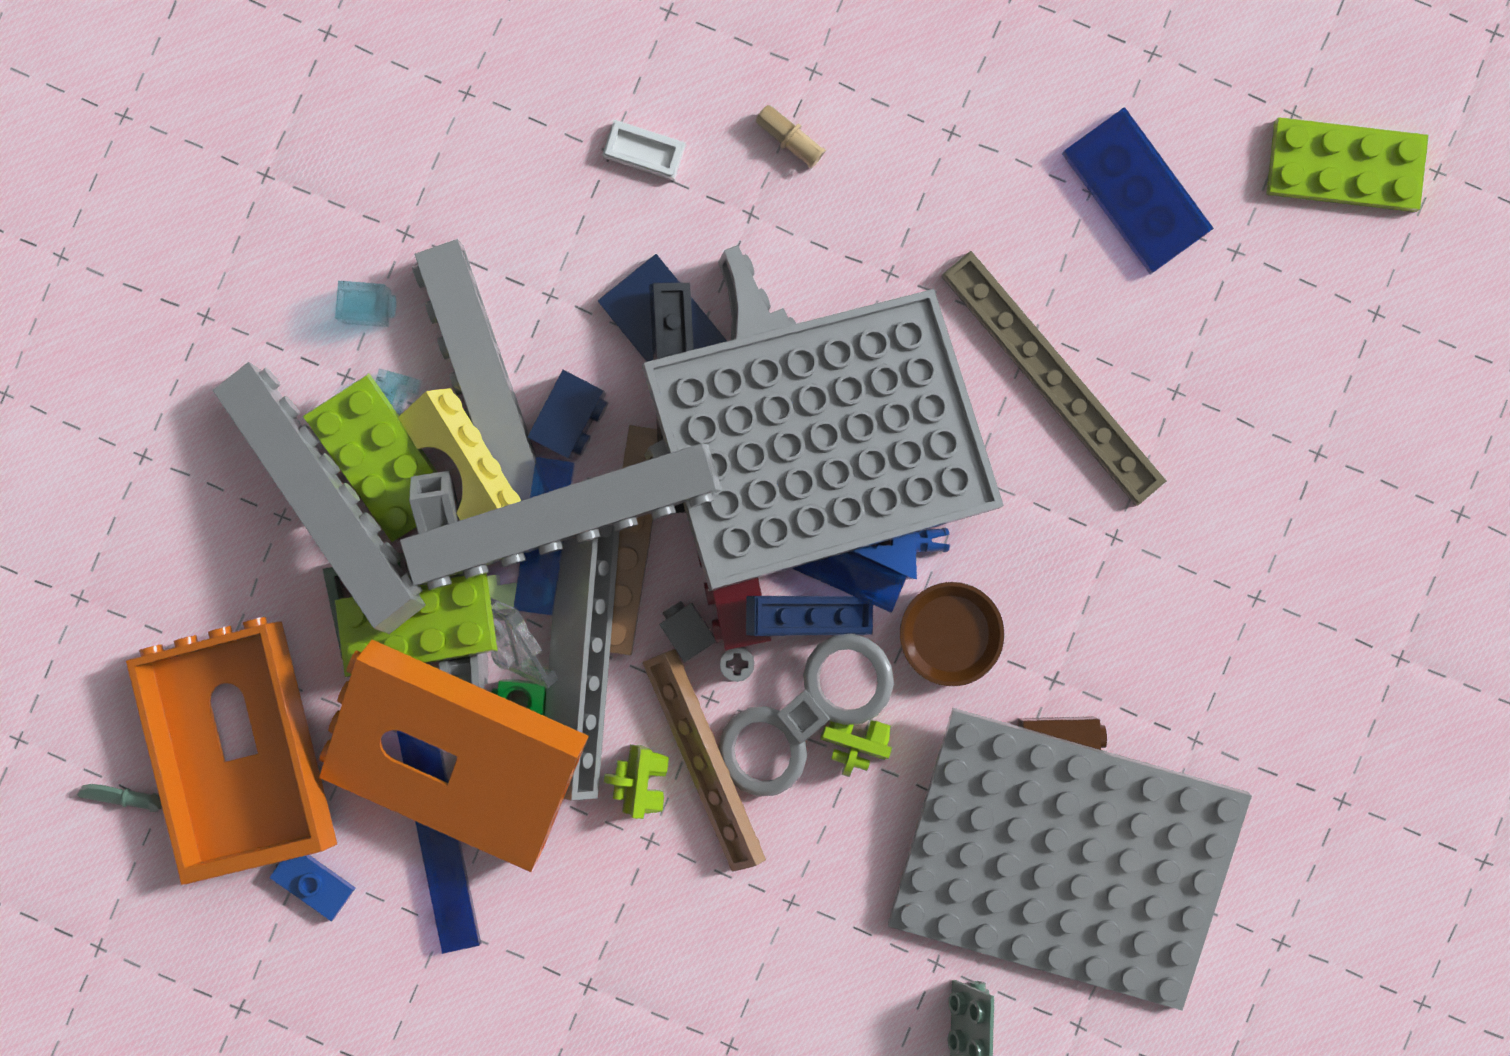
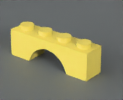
(442, 423)

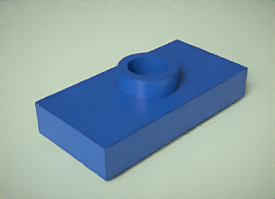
(314, 884)

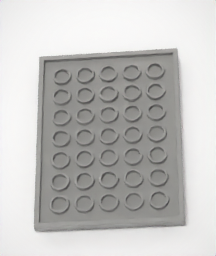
(825, 436)
(1068, 859)

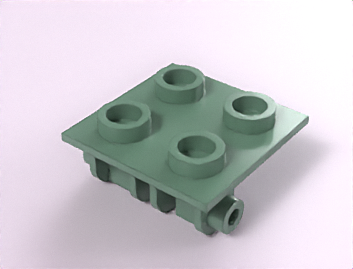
(971, 1019)

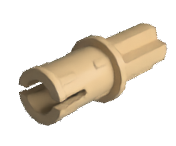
(790, 136)

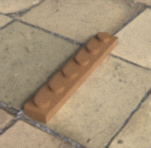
(632, 554)
(704, 761)

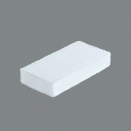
(644, 150)

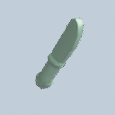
(120, 797)

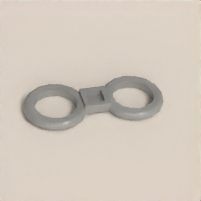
(807, 714)

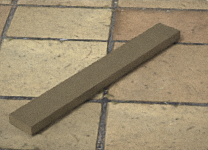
(1053, 378)

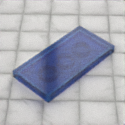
(1137, 190)

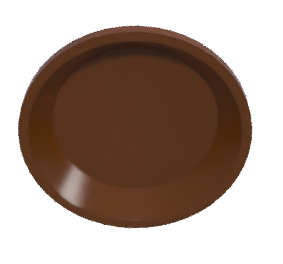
(952, 634)

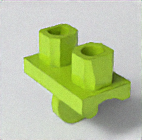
(873, 744)
(632, 781)

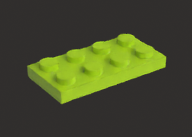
(1347, 164)
(372, 451)
(449, 627)

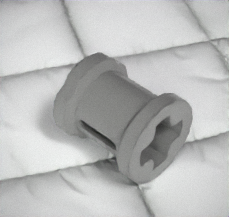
(728, 671)

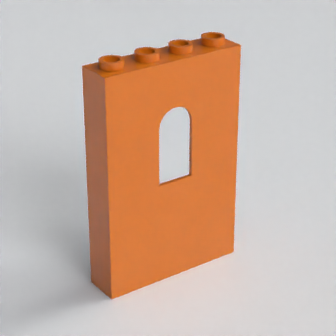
(507, 766)
(240, 809)

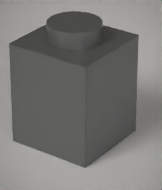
(686, 630)

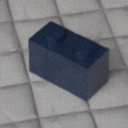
(568, 415)

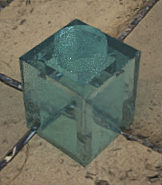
(364, 304)

